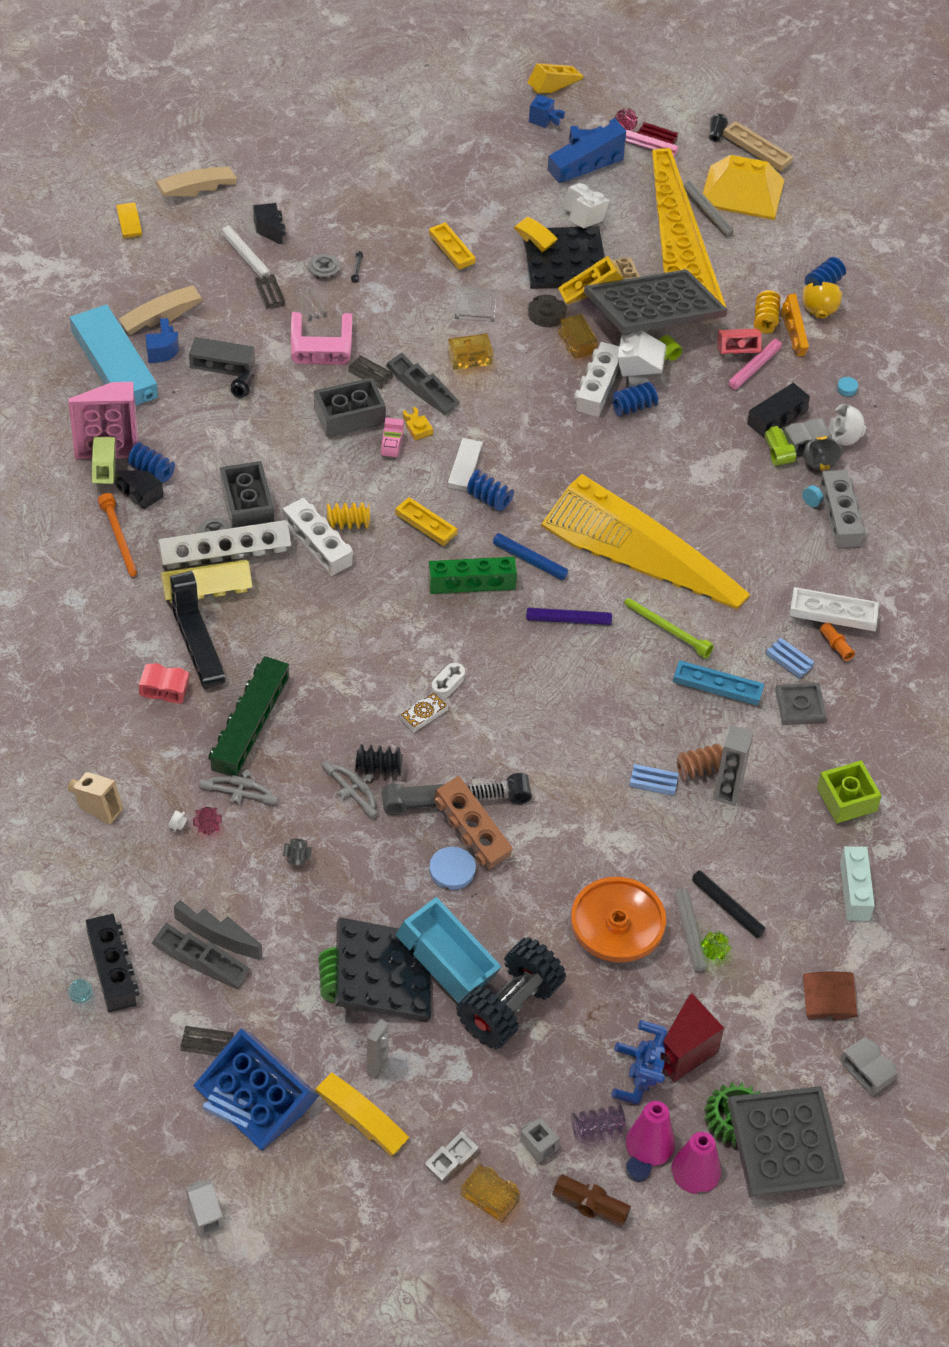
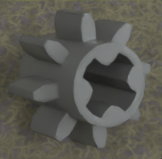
(297, 851)

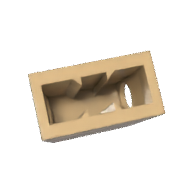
(97, 796)

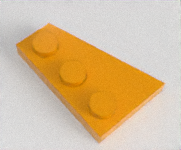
(794, 324)

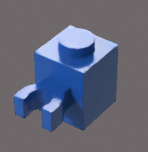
(543, 112)

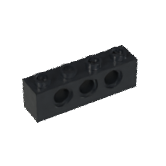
(116, 995)

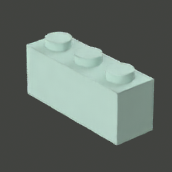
(857, 883)

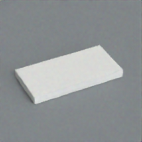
(834, 609)

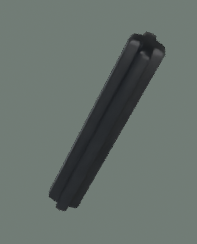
(728, 904)

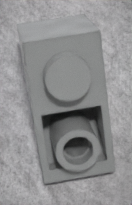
(204, 1207)

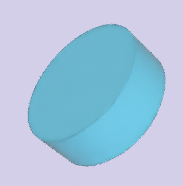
(847, 386)
(812, 496)

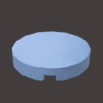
(452, 868)

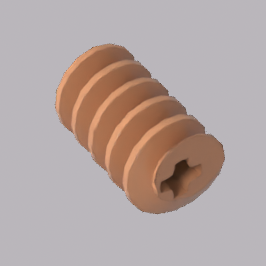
(699, 760)

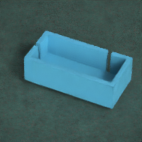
(447, 949)

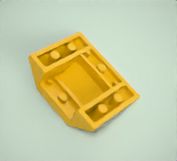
(744, 186)

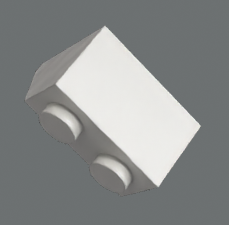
(640, 354)

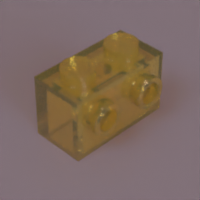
(470, 351)

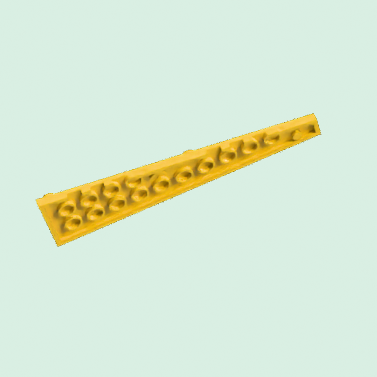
(678, 230)

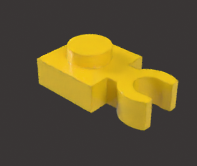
(417, 426)

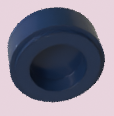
(637, 1170)

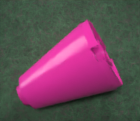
(652, 1135)
(697, 1164)

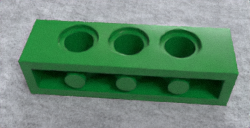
(472, 575)

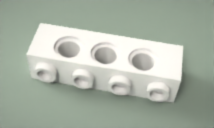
(598, 381)
(318, 536)

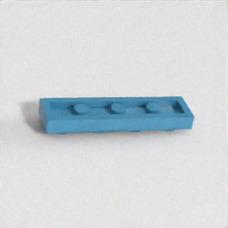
(718, 682)

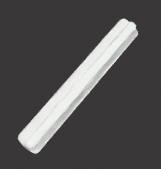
(243, 249)

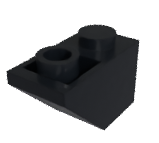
(268, 222)
(140, 486)

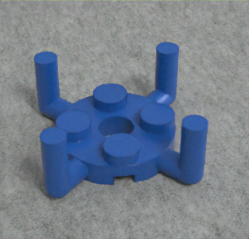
(648, 1065)

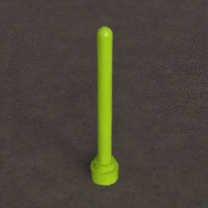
(702, 647)

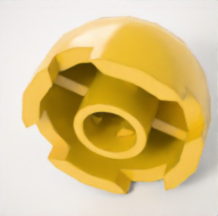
(822, 299)

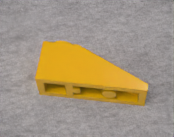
(550, 78)
(601, 272)

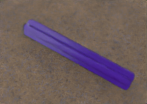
(569, 616)

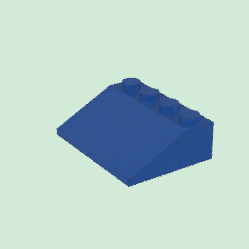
(262, 1080)

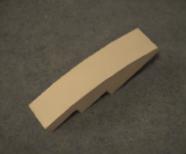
(192, 181)
(166, 306)

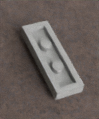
(378, 1049)

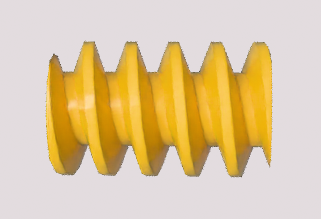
(767, 311)
(348, 516)

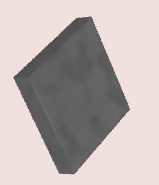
(800, 703)

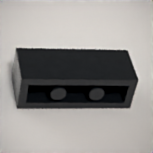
(778, 409)

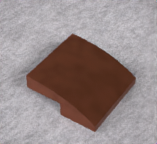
(830, 995)

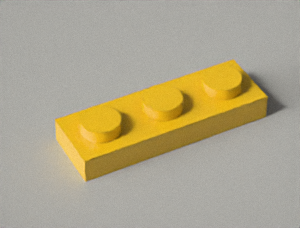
(452, 246)
(426, 521)

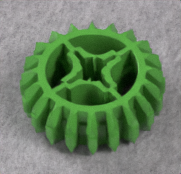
(719, 1100)

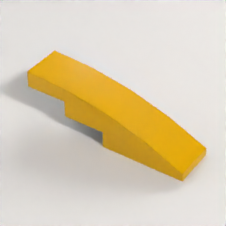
(362, 1113)

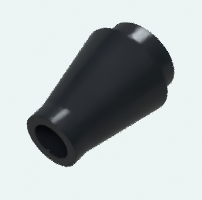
(717, 126)
(241, 385)

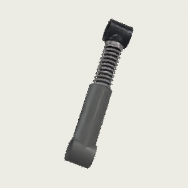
(399, 799)

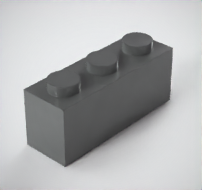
(221, 356)

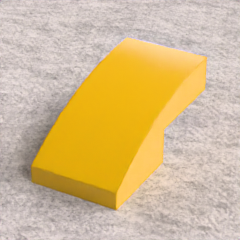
(129, 220)
(532, 230)

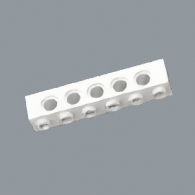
(278, 530)

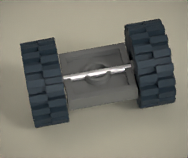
(533, 972)

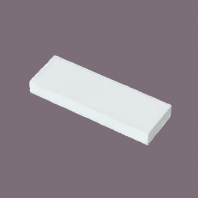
(465, 464)

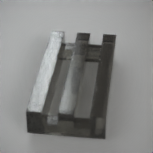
(259, 282)
(364, 373)
(204, 1045)

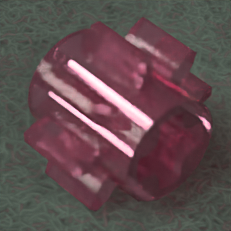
(627, 118)
(207, 820)

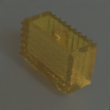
(577, 335)
(491, 1192)

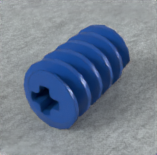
(829, 271)
(634, 397)
(148, 460)
(489, 493)

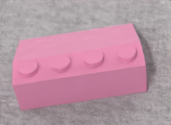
(104, 413)

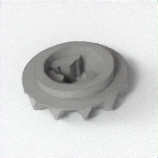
(324, 260)
(214, 524)

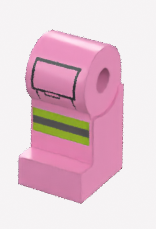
(392, 437)

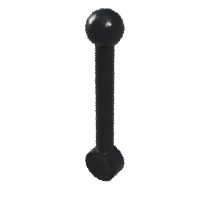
(355, 278)

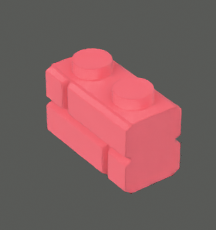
(739, 341)

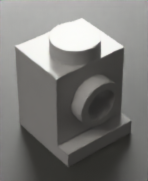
(540, 1131)

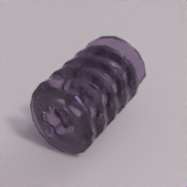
(598, 1123)

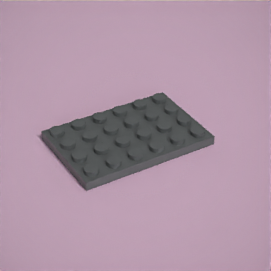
(655, 301)

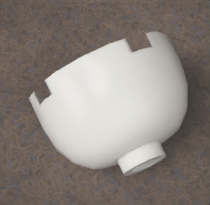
(847, 425)

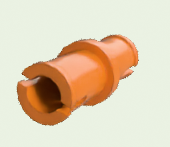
(837, 641)

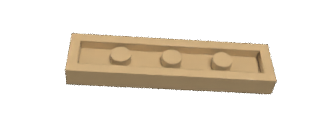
(758, 146)

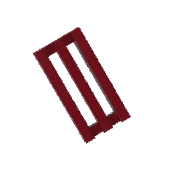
(658, 133)

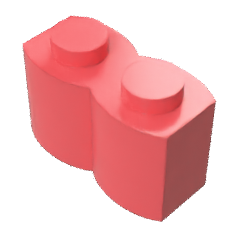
(164, 683)

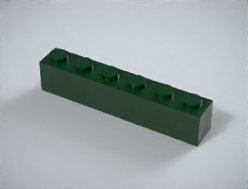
(249, 717)

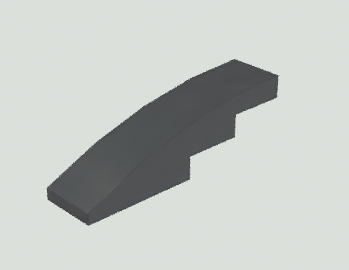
(422, 384)
(223, 934)
(200, 956)

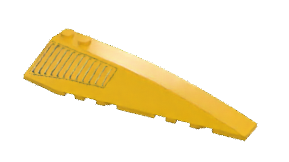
(611, 527)

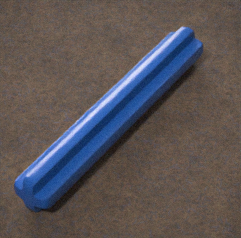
(530, 556)

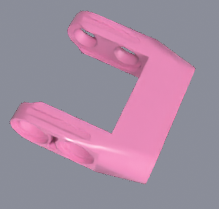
(321, 349)

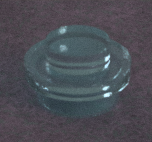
(80, 991)

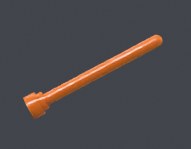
(107, 504)

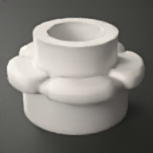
(177, 821)

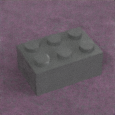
(349, 406)
(246, 494)

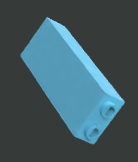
(112, 352)

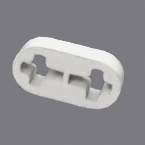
(445, 678)

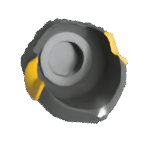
(822, 453)

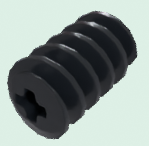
(379, 759)

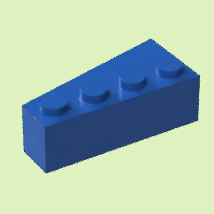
(589, 153)

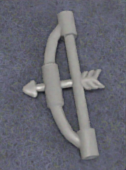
(348, 790)
(238, 793)

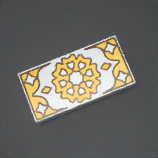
(423, 712)

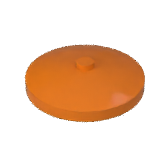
(618, 919)

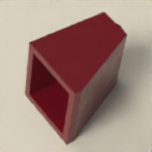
(691, 1039)

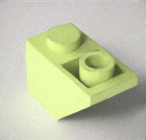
(104, 460)

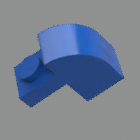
(162, 345)

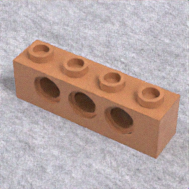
(457, 791)

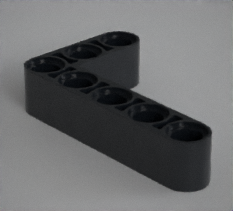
(194, 631)

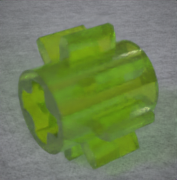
(716, 945)

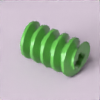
(327, 973)

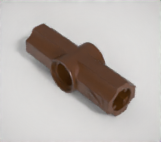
(591, 1200)

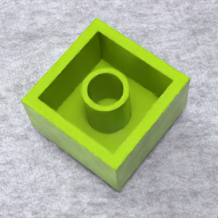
(849, 791)

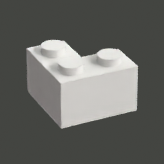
(585, 205)

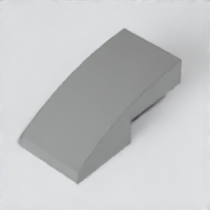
(453, 1157)

